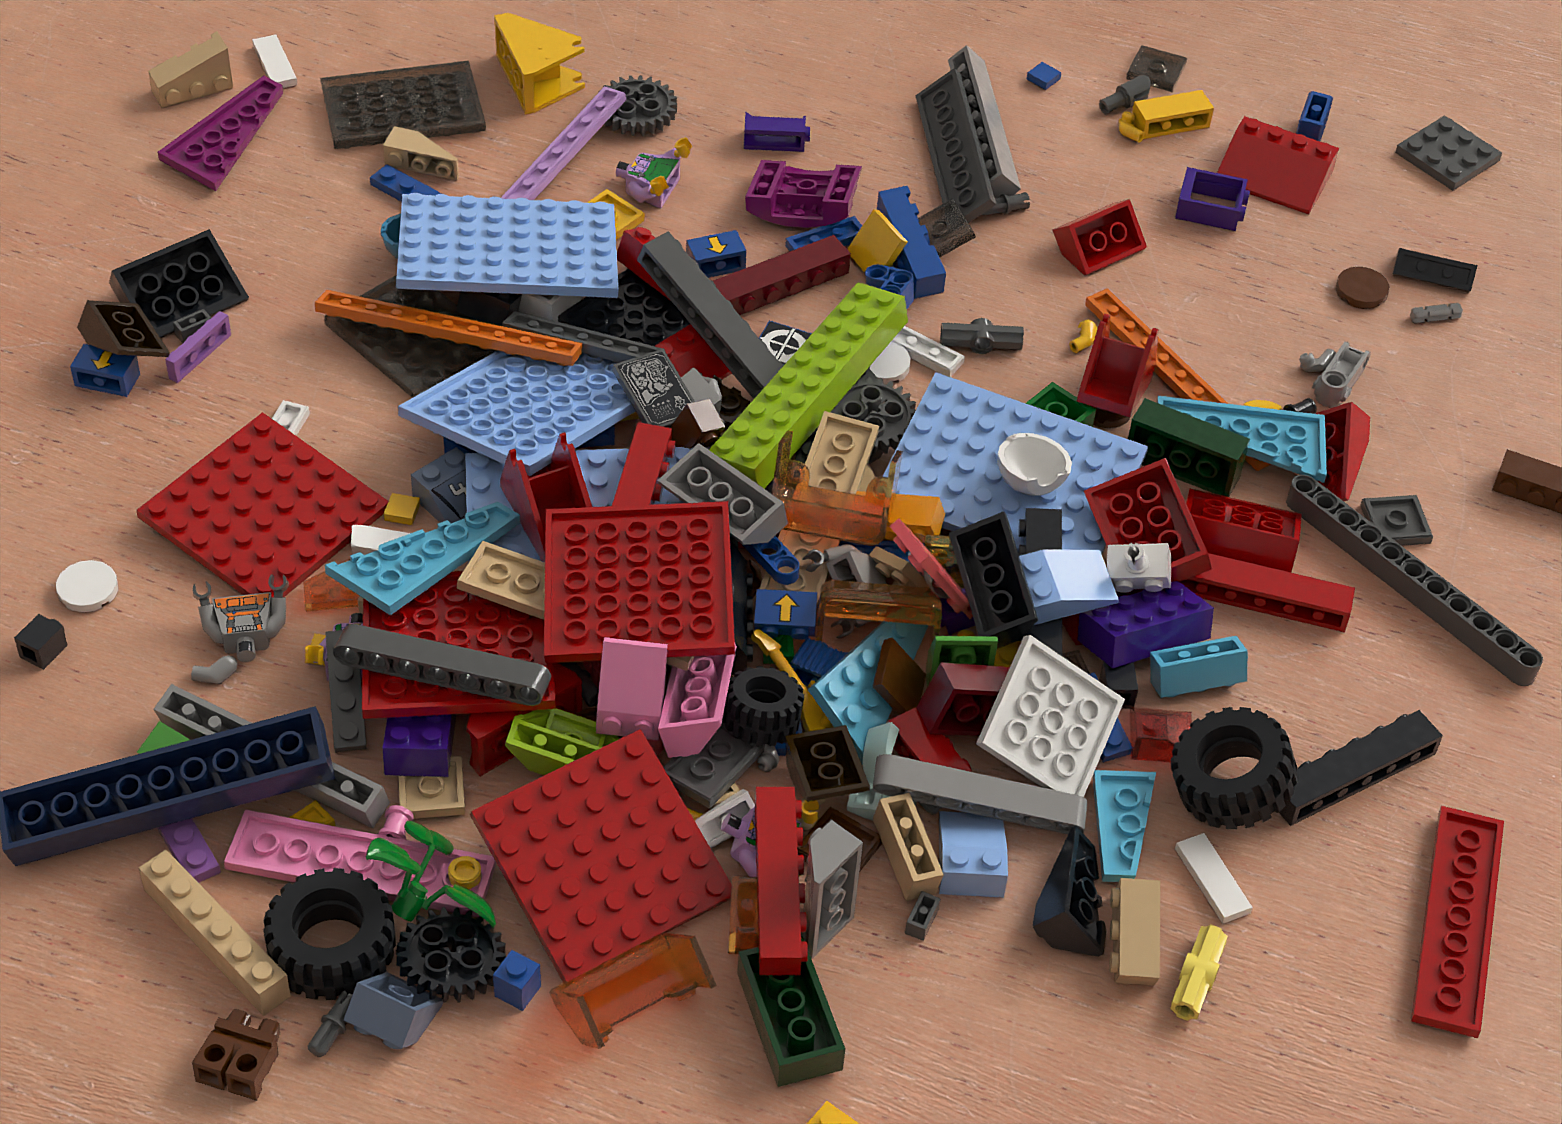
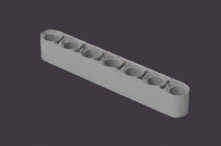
(979, 794)

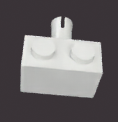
(1139, 566)

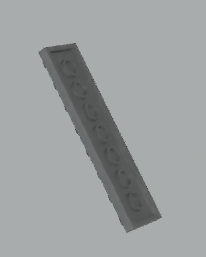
(955, 146)

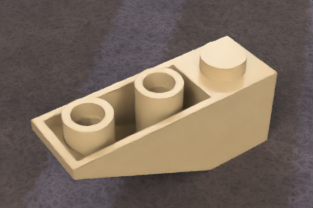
(417, 153)

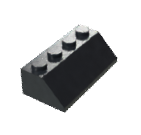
(994, 579)

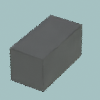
(190, 324)
(922, 916)

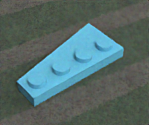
(1121, 819)

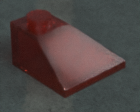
(1156, 732)

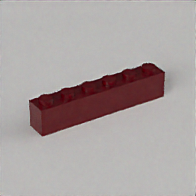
(785, 275)

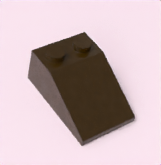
(120, 329)
(824, 764)

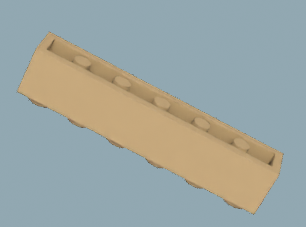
(215, 932)

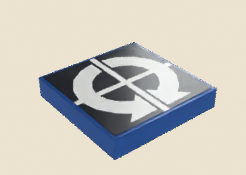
(783, 340)

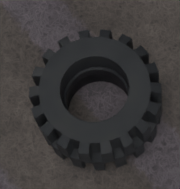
(763, 706)

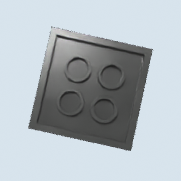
(1448, 152)

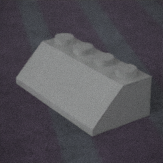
(705, 477)
(830, 884)

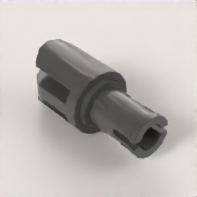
(1127, 94)

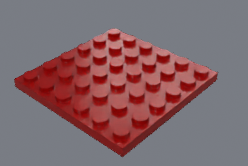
(262, 509)
(638, 578)
(458, 620)
(602, 855)

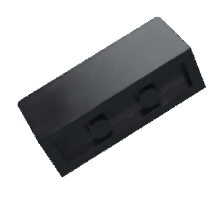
(1434, 269)

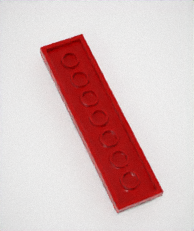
(1458, 922)

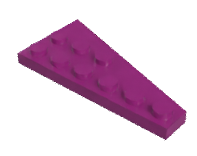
(218, 140)

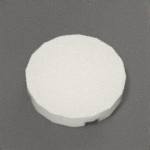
(891, 363)
(87, 585)

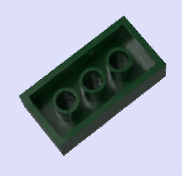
(1193, 448)
(792, 1020)

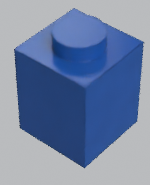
(517, 980)

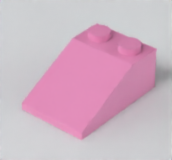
(631, 687)

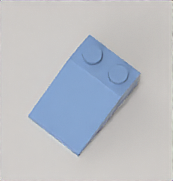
(1067, 582)
(972, 855)

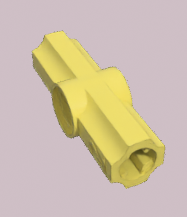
(1198, 972)

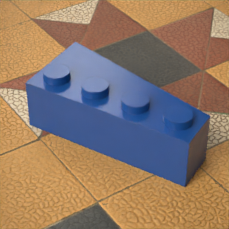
(917, 254)

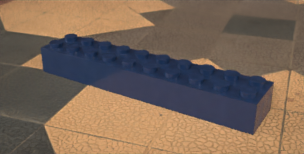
(164, 786)

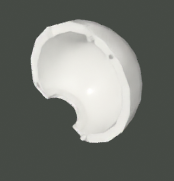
(1033, 463)

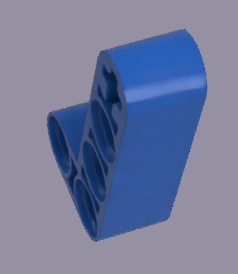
(891, 280)

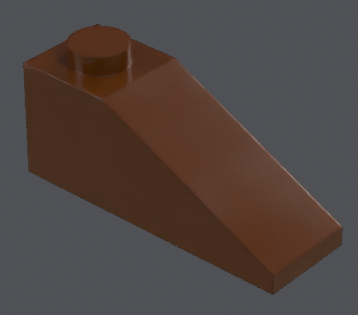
(697, 424)

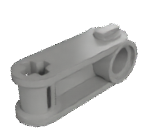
(1340, 376)

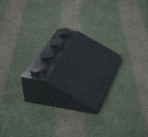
(179, 282)
(742, 606)

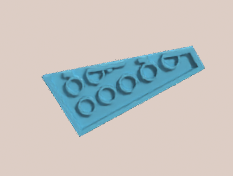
(1276, 436)
(420, 559)
(847, 689)

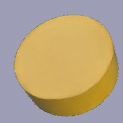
(465, 872)

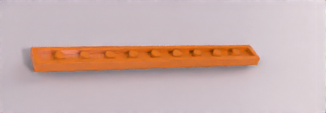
(449, 328)
(1169, 365)

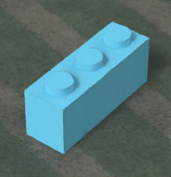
(1198, 666)

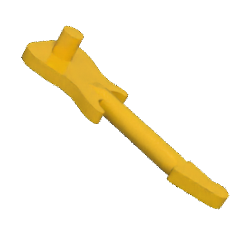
(812, 715)

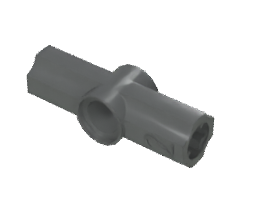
(981, 336)

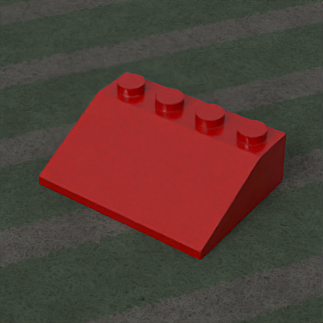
(1279, 164)
(1150, 510)
(1246, 529)

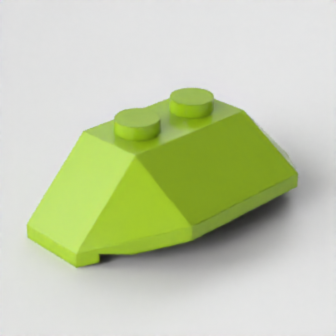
(553, 739)

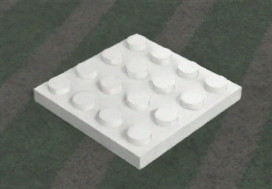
(1050, 719)

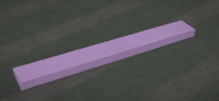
(566, 145)

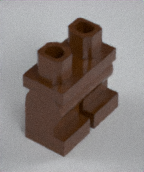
(237, 1055)

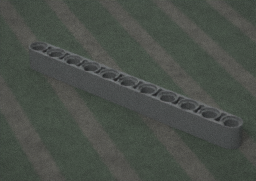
(1415, 581)

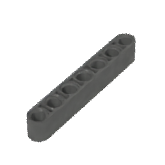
(442, 664)

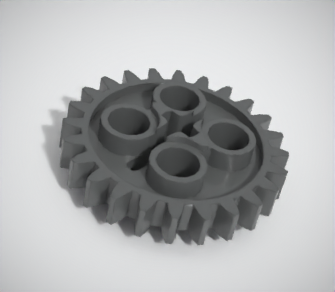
(645, 108)
(879, 406)

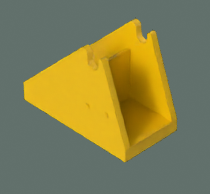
(532, 60)

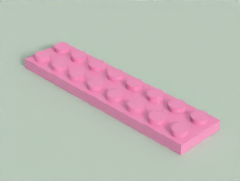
(291, 847)

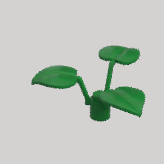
(413, 894)

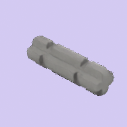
(1436, 313)

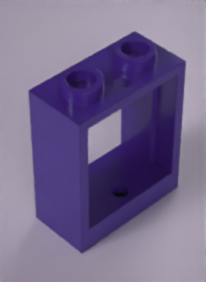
(1217, 186)

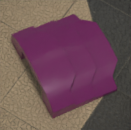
(801, 196)

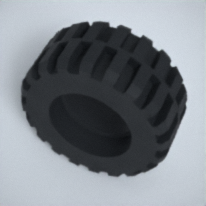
(1242, 798)
(325, 898)

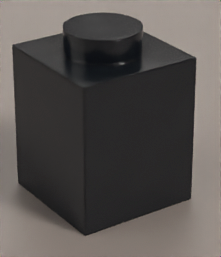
(41, 641)
(1121, 681)

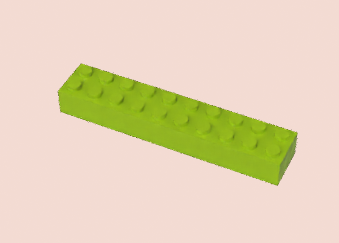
(812, 380)

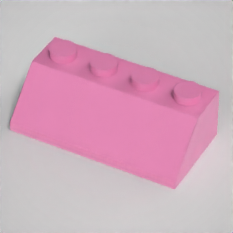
(694, 704)

